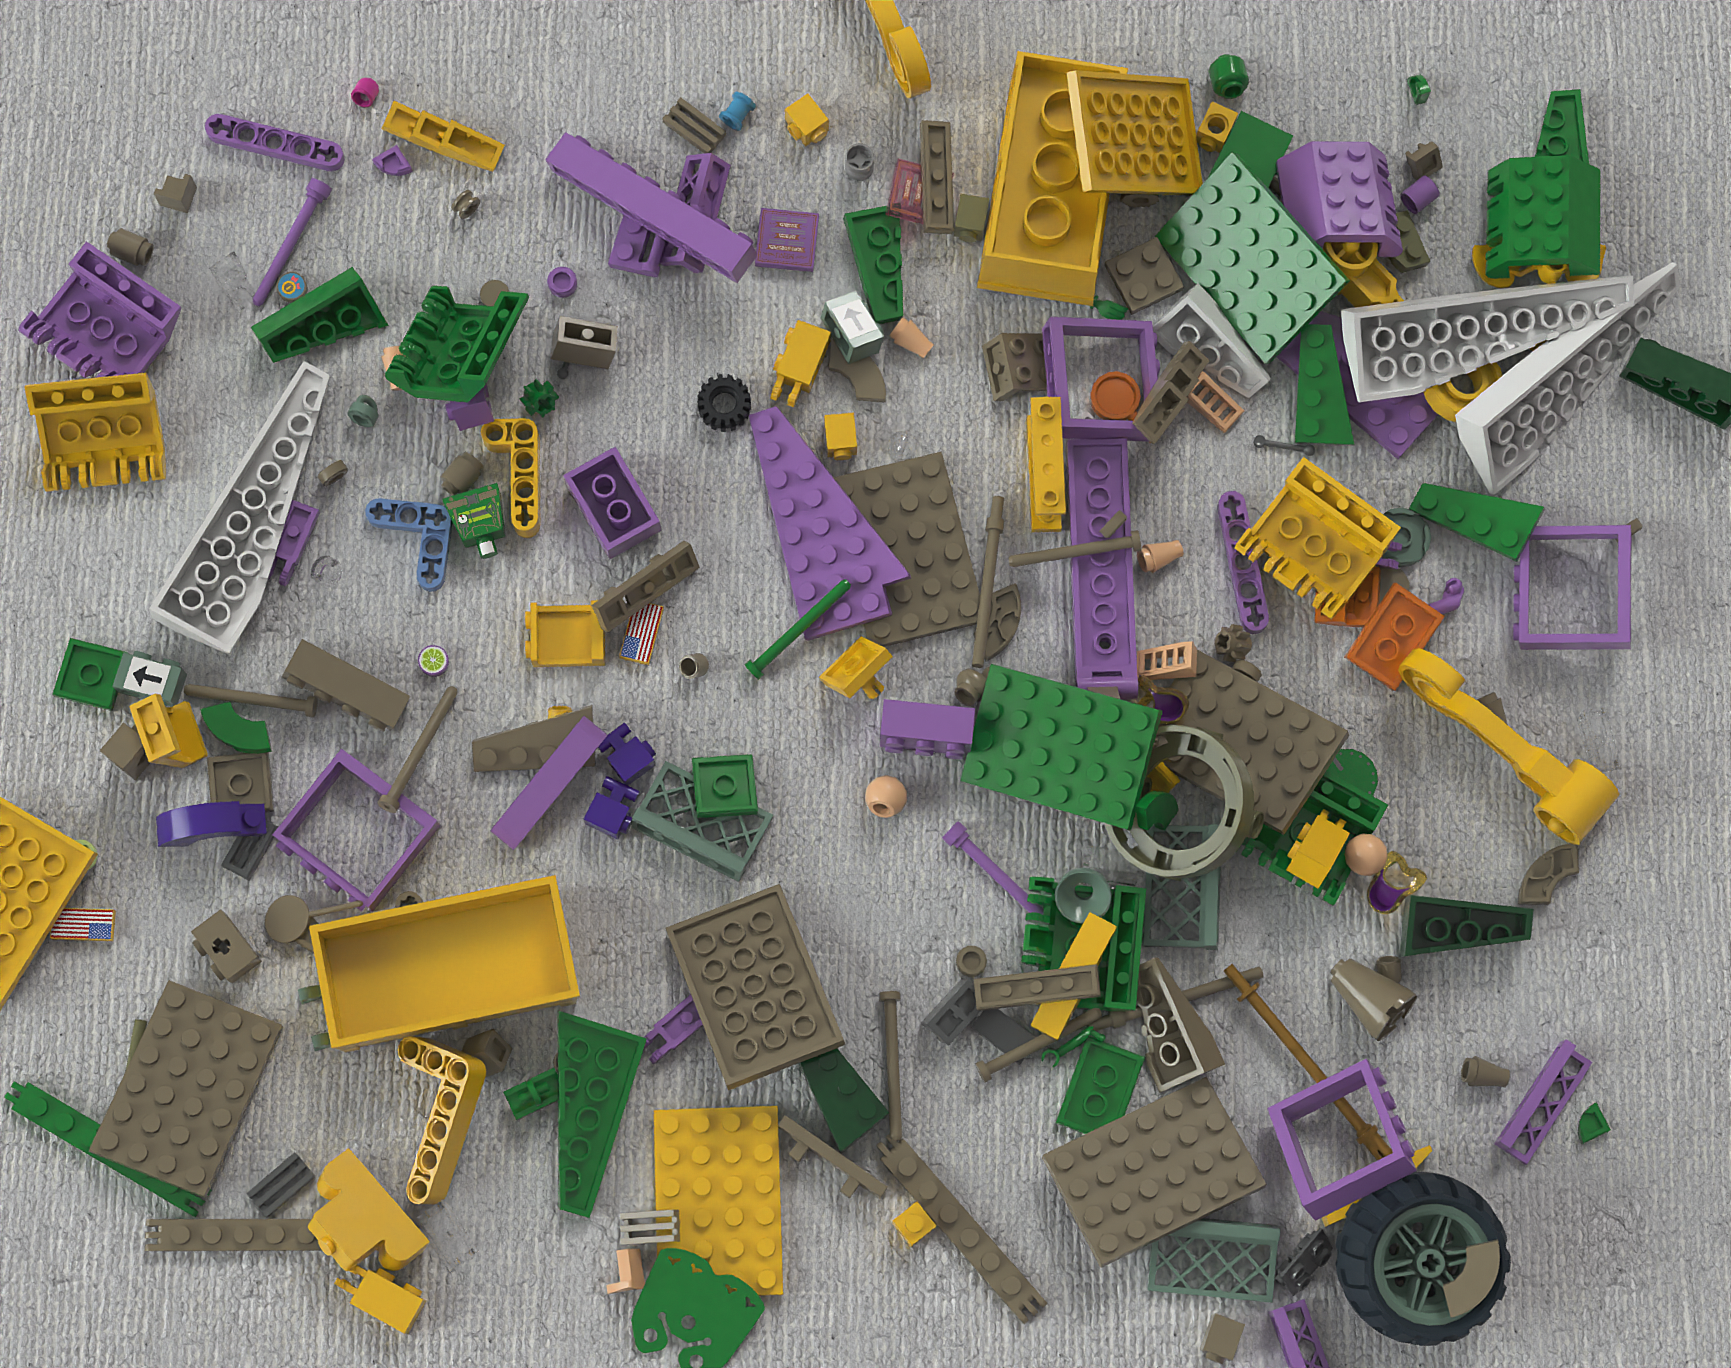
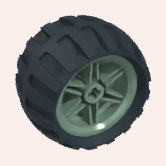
(1387, 1218)

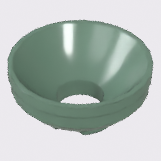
(1076, 907)

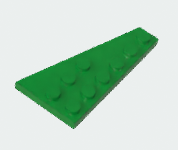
(593, 1089)

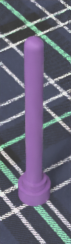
(316, 193)
(959, 838)

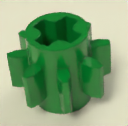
(539, 398)

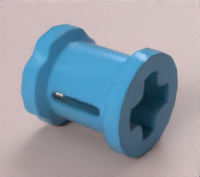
(737, 111)

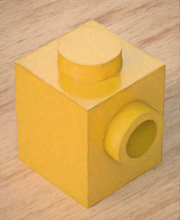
(806, 120)

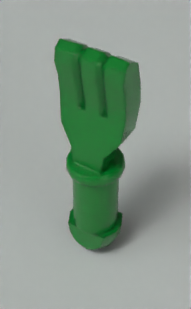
(1109, 309)

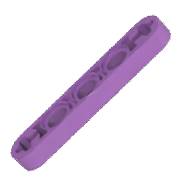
(265, 132)
(1238, 576)

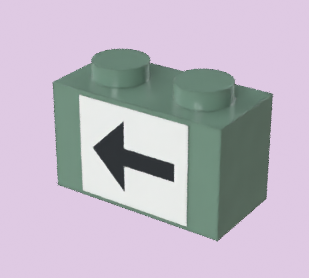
(852, 327)
(143, 677)

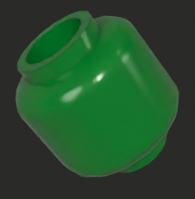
(1228, 76)

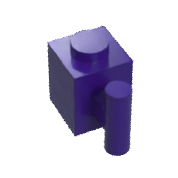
(630, 758)
(608, 813)

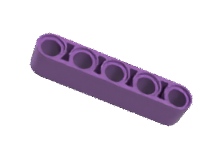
(548, 782)

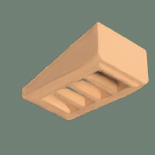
(1209, 385)
(1176, 670)

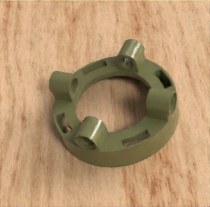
(1237, 822)

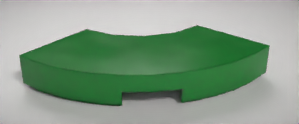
(235, 731)
(1156, 809)

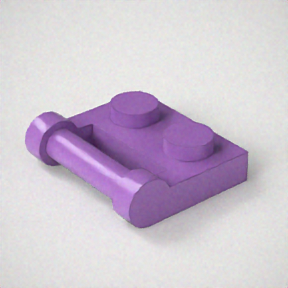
(630, 249)

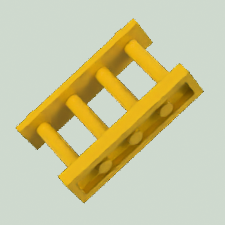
(1046, 464)

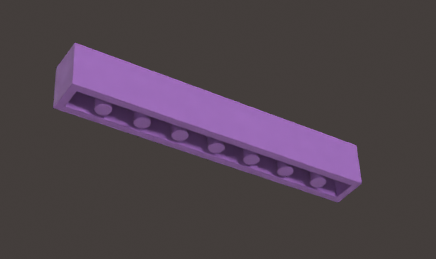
(652, 207)

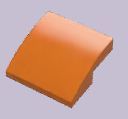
(1359, 607)

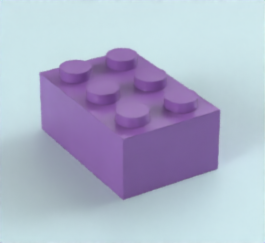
(612, 503)
(926, 728)

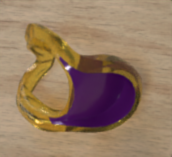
(1169, 700)
(1384, 896)

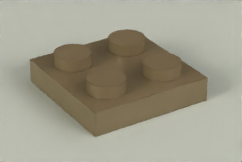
(1144, 275)

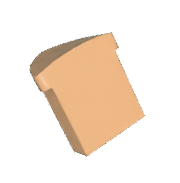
(629, 1271)

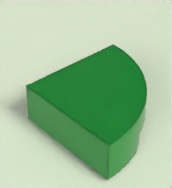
(1419, 89)
(1592, 1124)

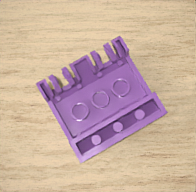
(1341, 193)
(103, 318)

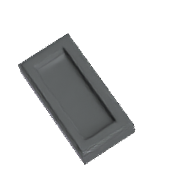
(1001, 1031)

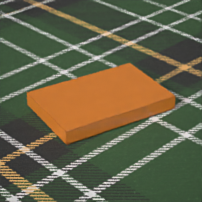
(1391, 633)

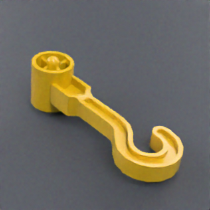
(901, 48)
(1375, 285)
(1570, 796)

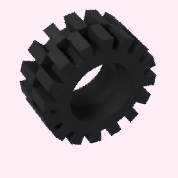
(716, 387)

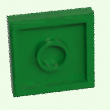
(88, 674)
(724, 786)

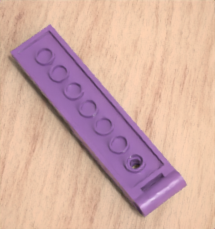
(1103, 580)

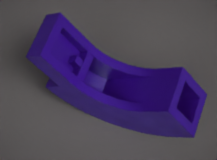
(209, 820)

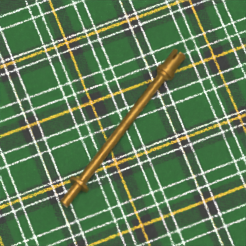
(1365, 1132)

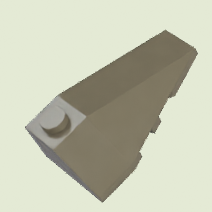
(1175, 1034)

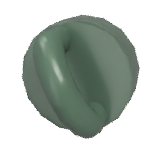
(364, 414)

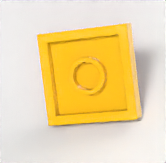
(857, 669)

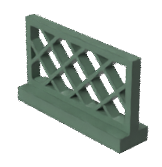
(684, 839)
(1208, 895)
(1222, 1231)

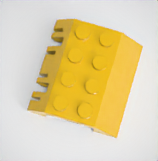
(98, 428)
(1319, 537)

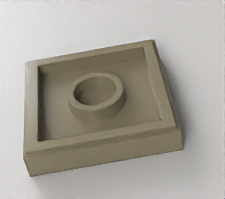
(241, 779)

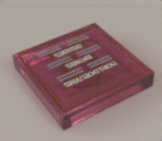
(906, 192)

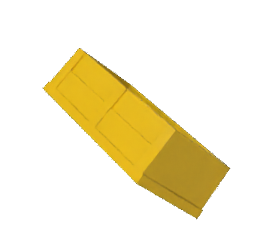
(1040, 223)
(444, 963)

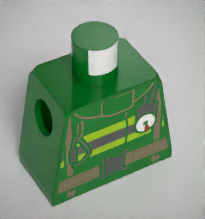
(478, 518)

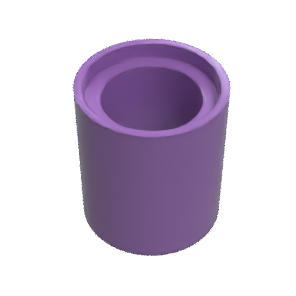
(1419, 194)

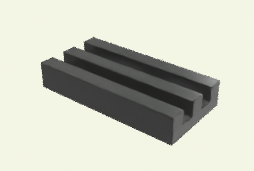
(247, 874)
(259, 1202)

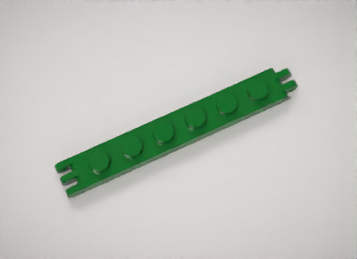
(80, 1132)

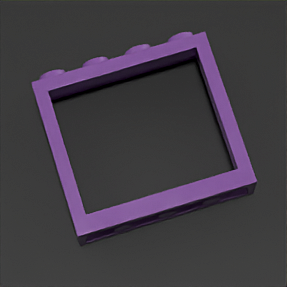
(1057, 377)
(1622, 639)
(314, 795)
(1363, 1181)

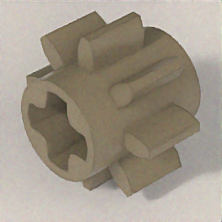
(1233, 643)

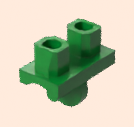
(533, 1094)

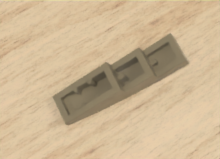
(1170, 392)

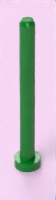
(797, 629)

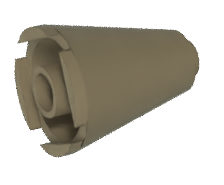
(1372, 997)

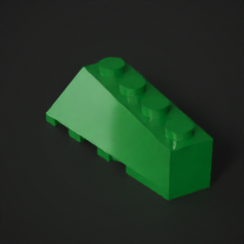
(320, 317)

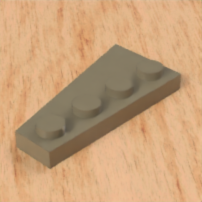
(527, 745)

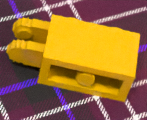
(801, 360)
(1318, 849)
(384, 1298)

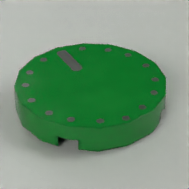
(1355, 769)

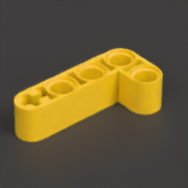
(519, 477)

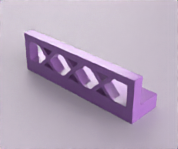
(708, 191)
(1538, 1092)
(1287, 1339)

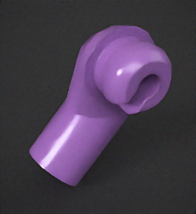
(1451, 597)

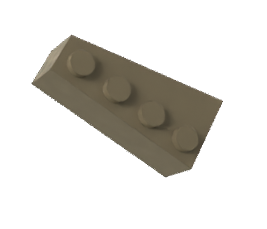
(346, 686)

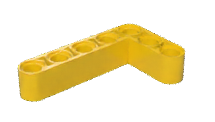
(443, 1114)

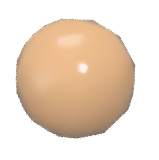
(885, 796)
(1366, 854)

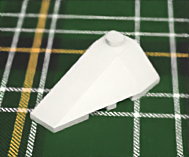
(1202, 322)

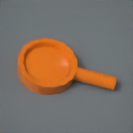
(1115, 397)

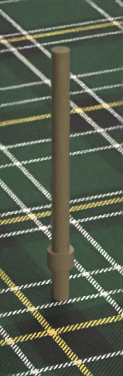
(994, 527)
(1119, 1018)

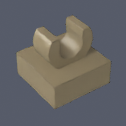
(1424, 160)

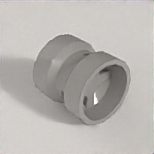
(860, 155)

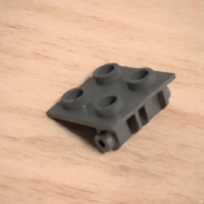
(1314, 1252)

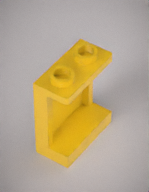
(564, 636)
(168, 733)

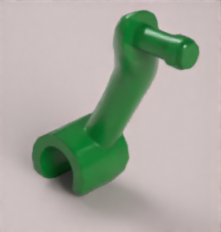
(1073, 1043)

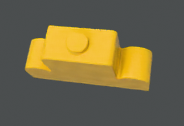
(362, 1218)

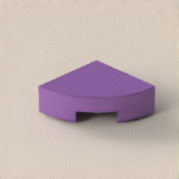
(392, 162)

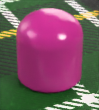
(369, 88)

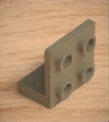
(1015, 364)

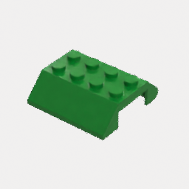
(1543, 215)
(453, 345)
(1342, 801)
(1055, 934)

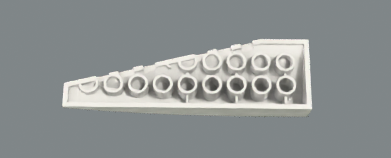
(1428, 341)
(1529, 401)
(232, 553)

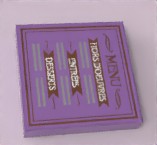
(787, 239)

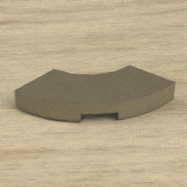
(862, 374)
(1003, 620)
(1546, 873)
(1475, 1279)

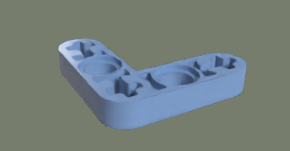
(429, 533)

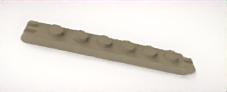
(960, 1228)
(231, 1235)

